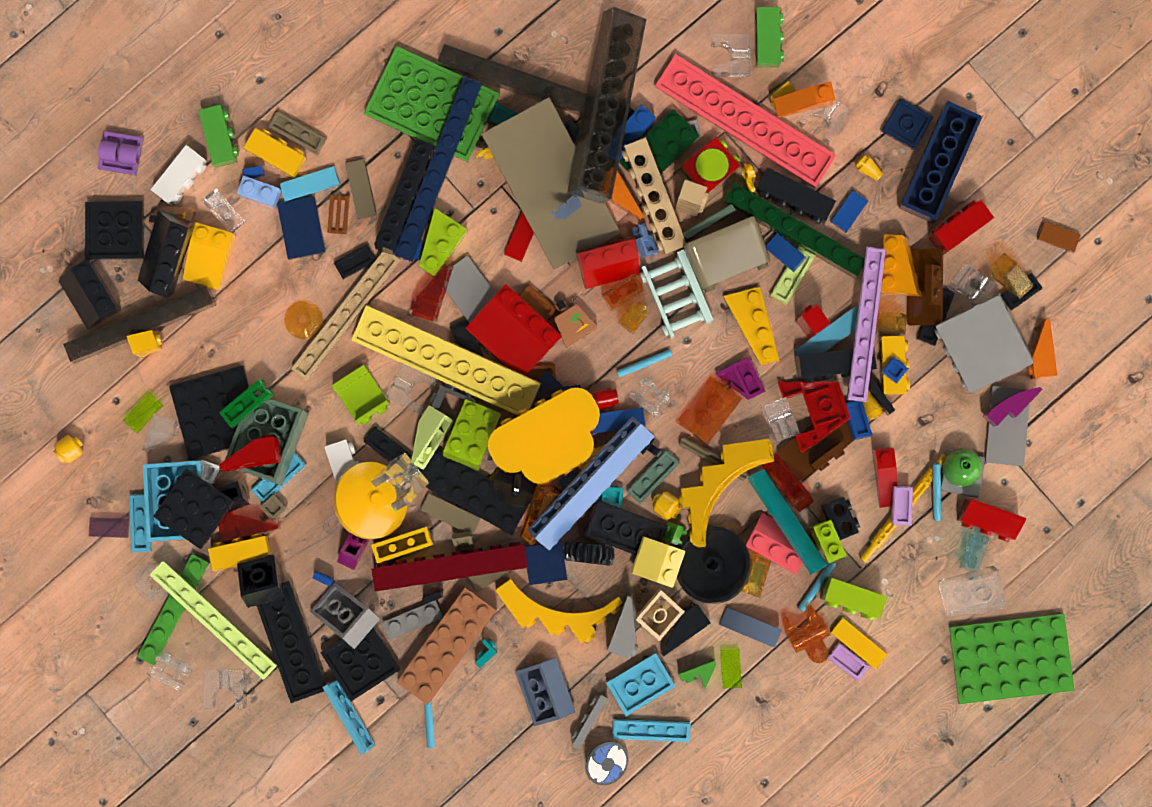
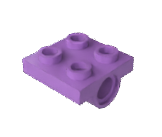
(119, 153)

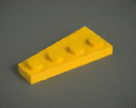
(752, 317)

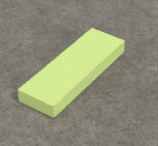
(789, 281)

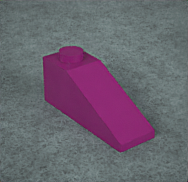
(352, 551)

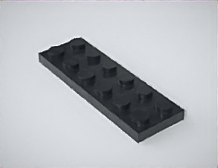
(470, 492)
(292, 646)

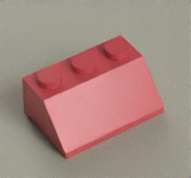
(772, 544)

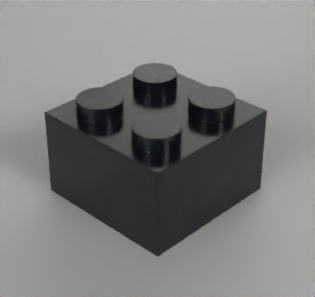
(260, 581)

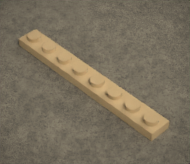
(345, 315)

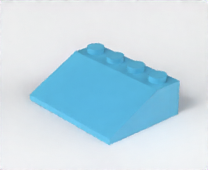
(158, 482)

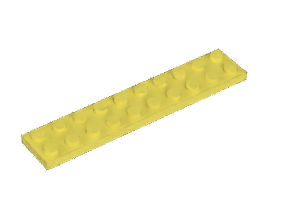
(445, 361)

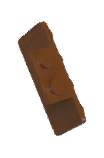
(929, 270)
(818, 455)

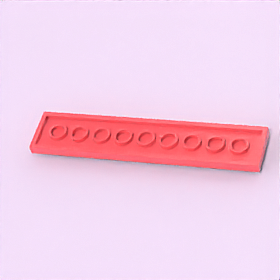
(745, 121)

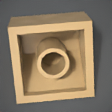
(659, 615)

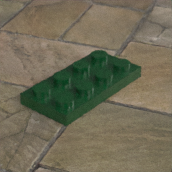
(667, 142)

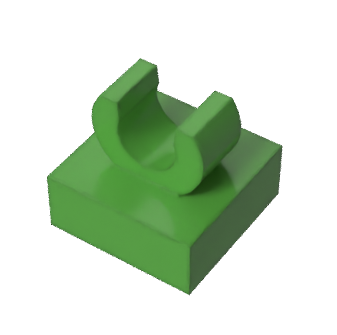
(674, 533)

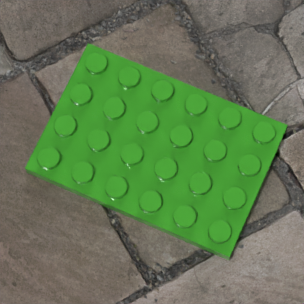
(418, 98)
(1011, 658)

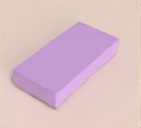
(901, 505)
(848, 661)

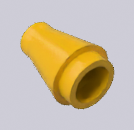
(868, 167)
(872, 407)

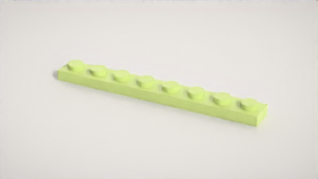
(213, 620)

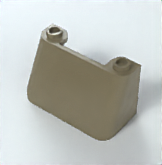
(727, 253)

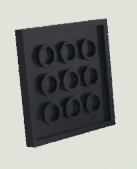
(198, 410)

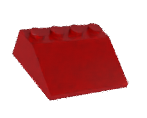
(513, 331)

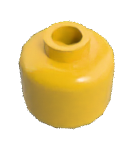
(68, 449)
(666, 505)

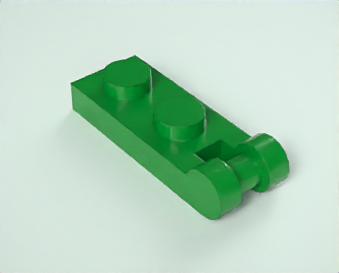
(246, 403)

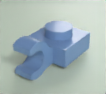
(645, 243)

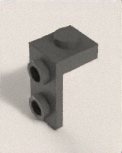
(438, 397)

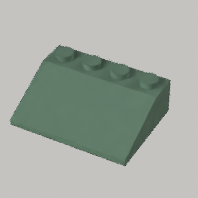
(279, 421)

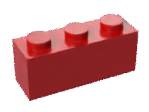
(812, 321)

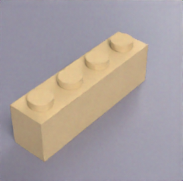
(692, 198)

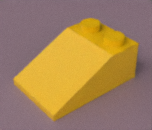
(208, 256)

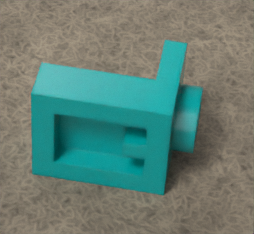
(612, 496)
(485, 656)

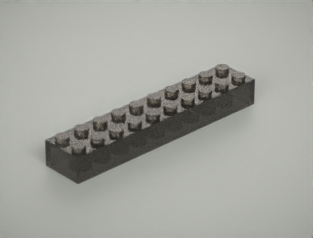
(607, 105)

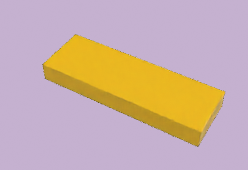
(858, 643)

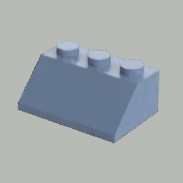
(545, 692)

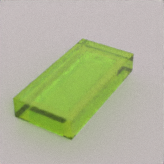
(143, 413)
(731, 668)

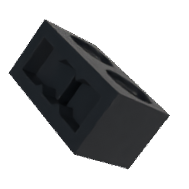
(845, 516)

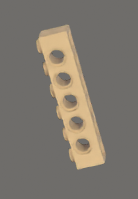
(663, 202)

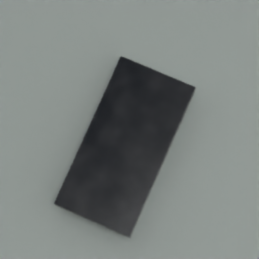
(621, 528)

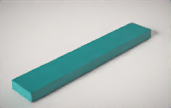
(787, 521)

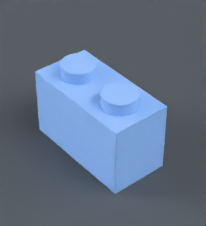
(259, 192)

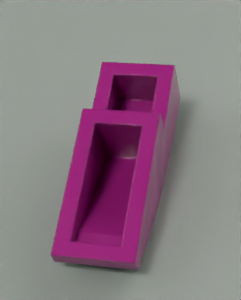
(1011, 406)

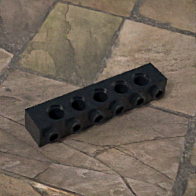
(404, 197)

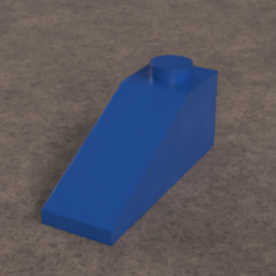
(637, 126)

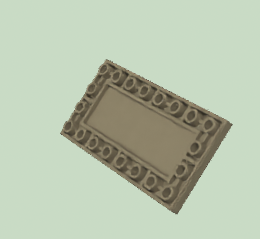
(537, 165)

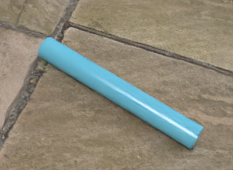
(644, 363)
(937, 491)
(816, 586)
(429, 725)

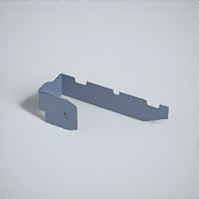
(566, 210)

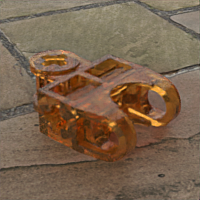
(813, 641)

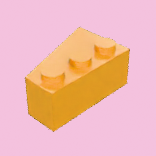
(898, 269)

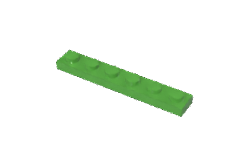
(171, 612)

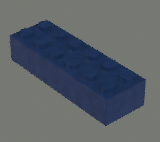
(940, 162)

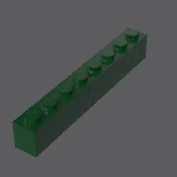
(795, 231)

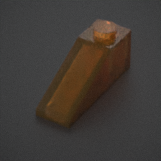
(541, 500)

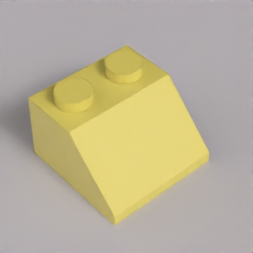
(657, 562)

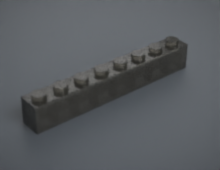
(511, 79)
(147, 320)

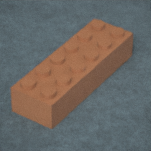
(446, 645)

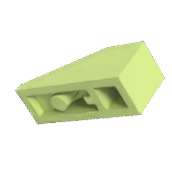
(430, 432)

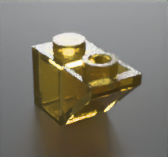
(1010, 275)
(634, 317)
(891, 322)

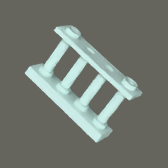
(687, 279)

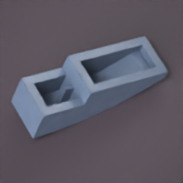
(750, 627)

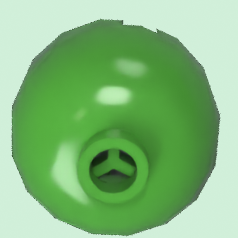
(955, 471)

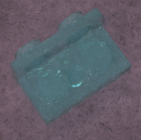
(974, 552)

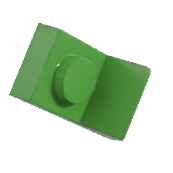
(704, 671)

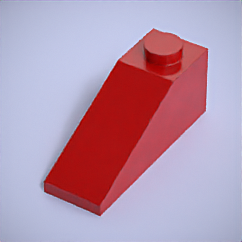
(256, 453)
(885, 475)

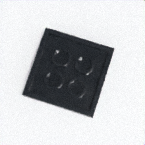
(114, 230)
(193, 508)
(360, 667)

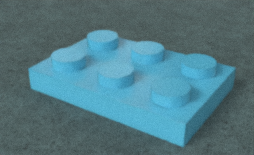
(640, 684)

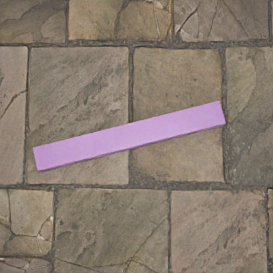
(866, 324)

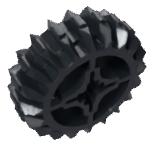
(588, 553)

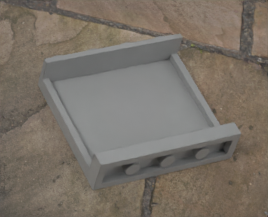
(984, 344)

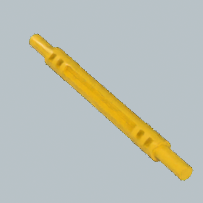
(887, 528)

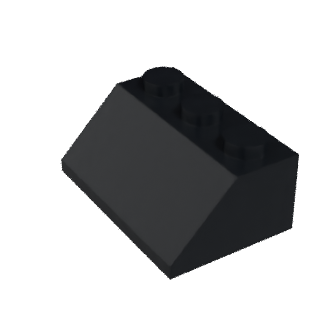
(89, 294)

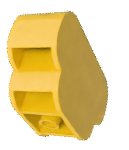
(548, 437)

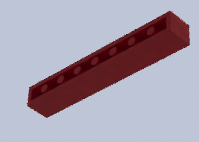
(450, 567)

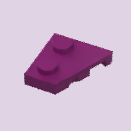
(743, 378)

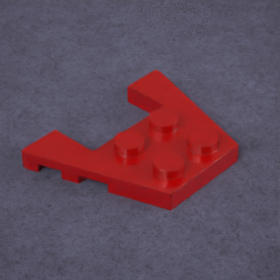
(824, 406)

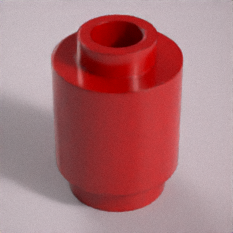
(606, 398)

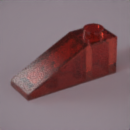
(430, 299)
(788, 484)
(241, 526)

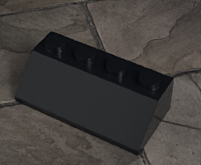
(165, 253)

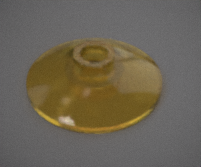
(313, 320)

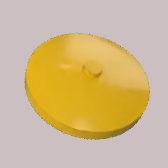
(362, 506)

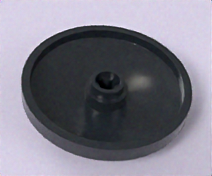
(715, 571)

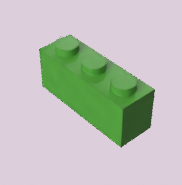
(769, 37)
(218, 136)

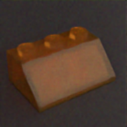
(709, 410)

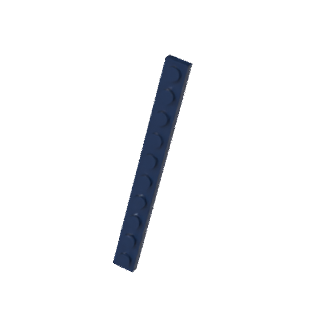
(438, 169)

